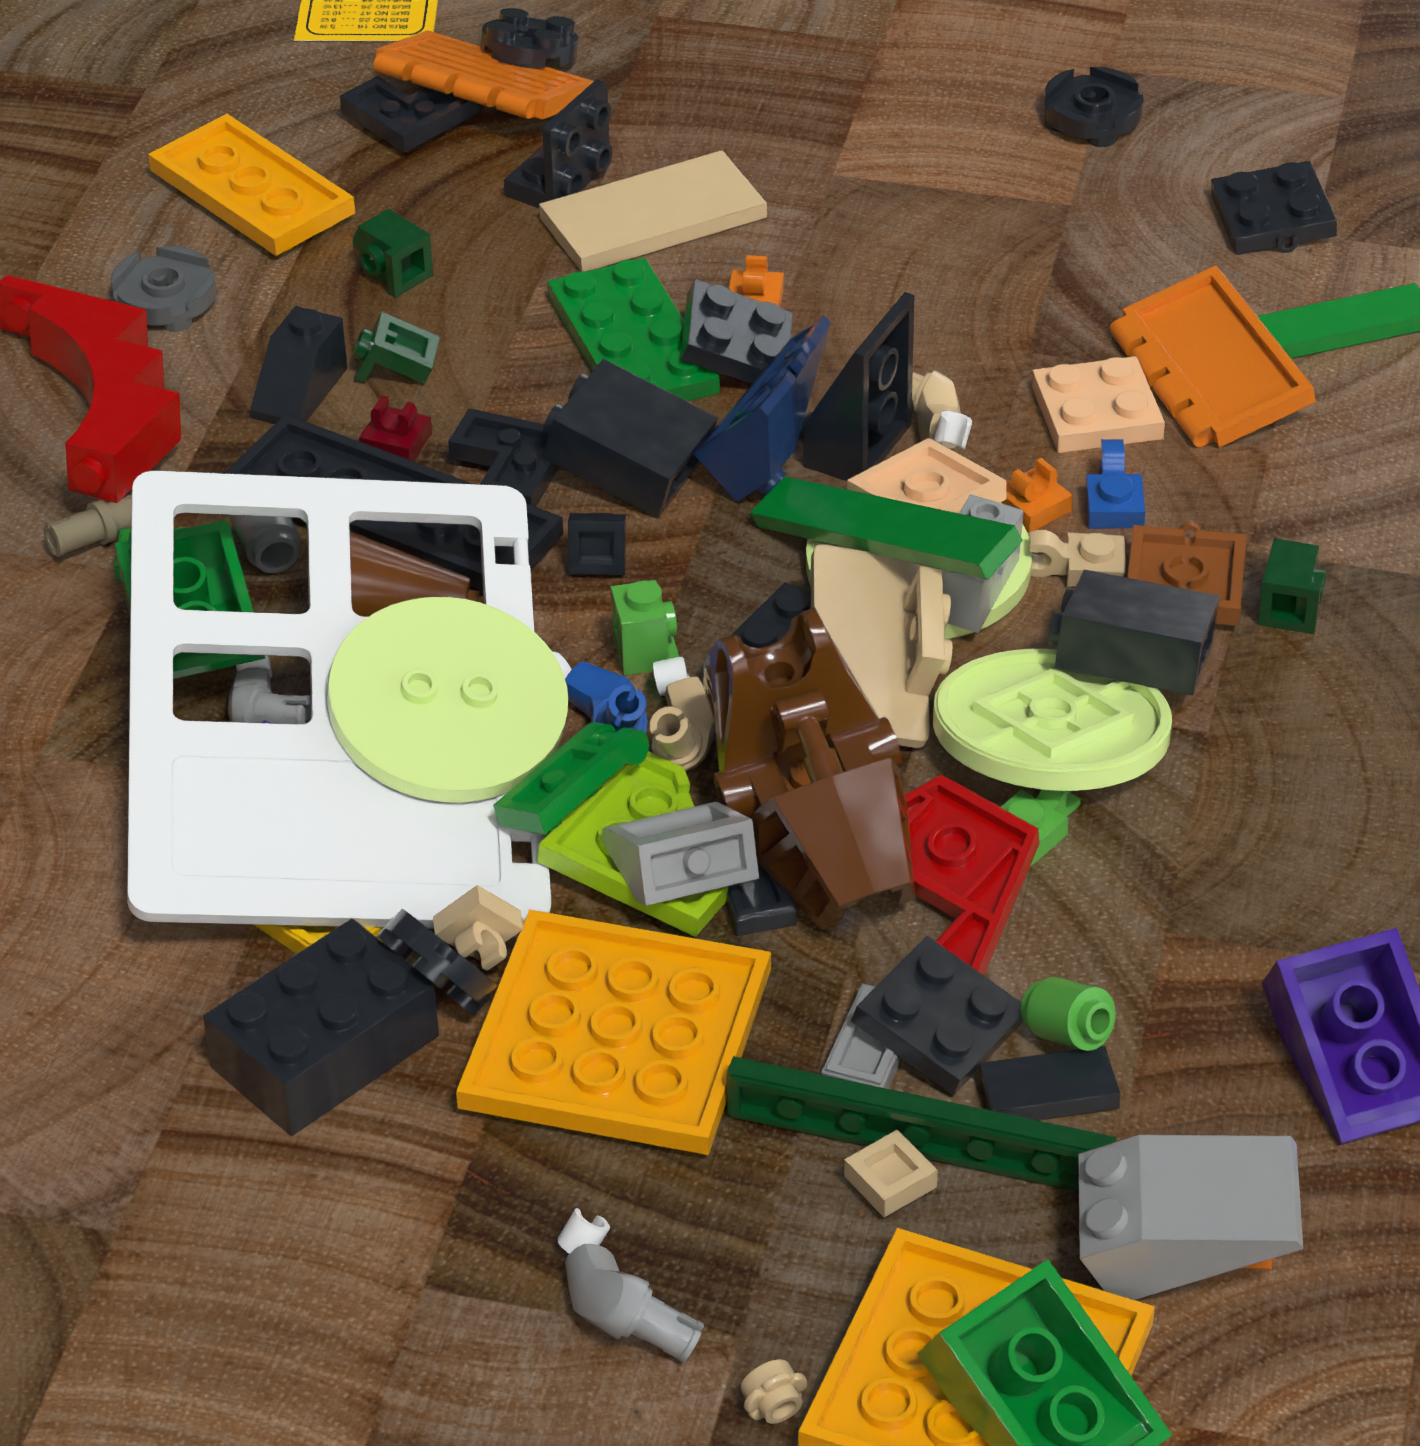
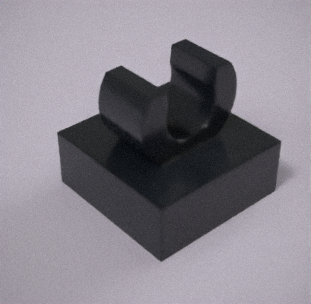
(597, 543)

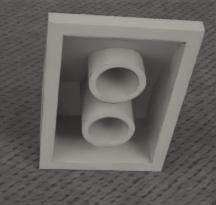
(1185, 1208)

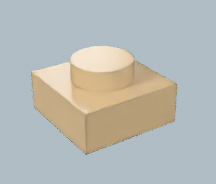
(890, 1173)

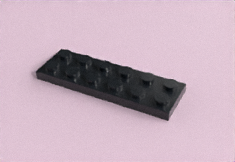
(311, 451)

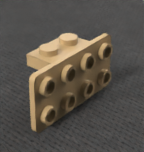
(888, 629)

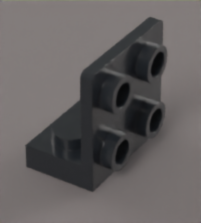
(572, 151)

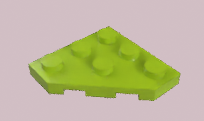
(628, 795)

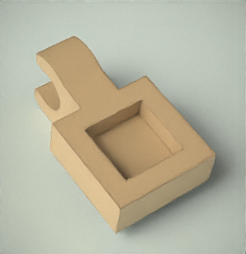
(1082, 551)

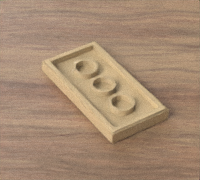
(652, 211)

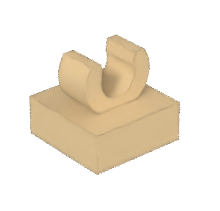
(479, 926)

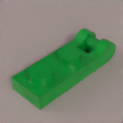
(570, 777)

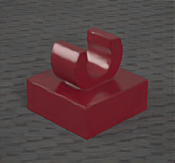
(397, 430)

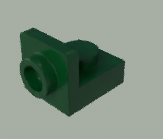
(397, 346)

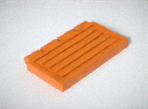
(475, 76)
(1211, 359)

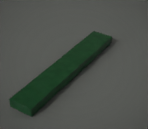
(935, 1127)

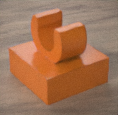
(757, 281)
(1038, 495)

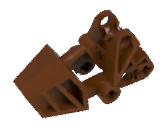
(851, 823)

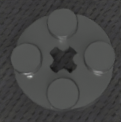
(169, 285)

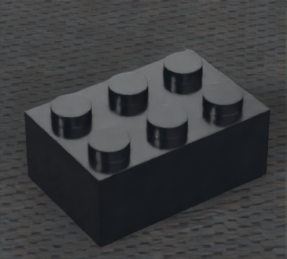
(321, 1026)

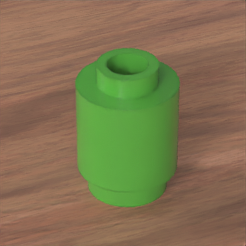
(1069, 1012)

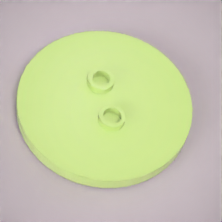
(446, 699)
(1049, 725)

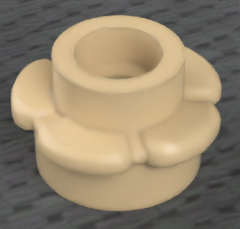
(773, 1391)

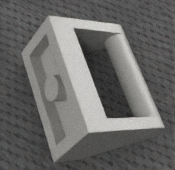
(683, 852)

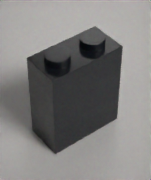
(627, 436)
(1135, 631)

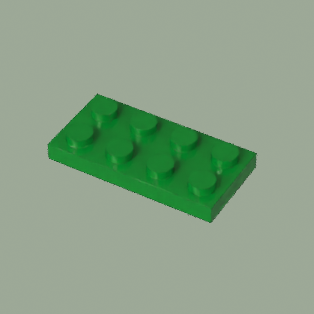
(632, 323)

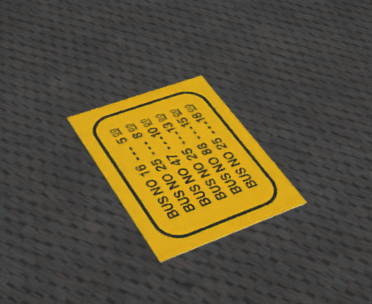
(364, 19)

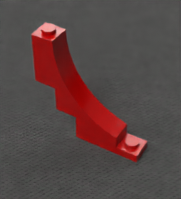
(108, 358)

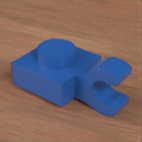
(1112, 495)

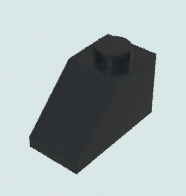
(300, 365)

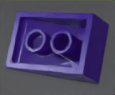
(1353, 1032)

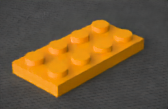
(251, 184)

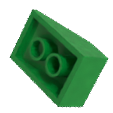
(204, 579)
(1039, 1372)

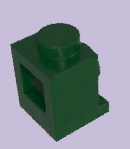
(394, 251)
(1292, 587)

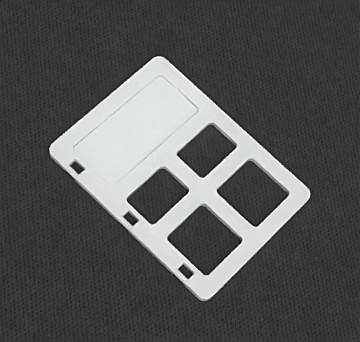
(279, 814)

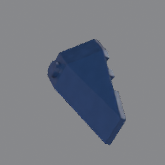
(766, 422)

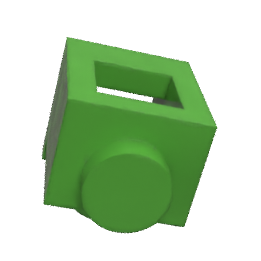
(642, 626)

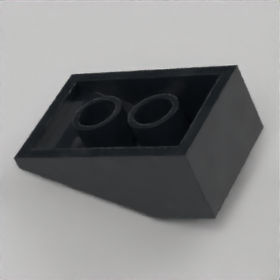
(867, 402)

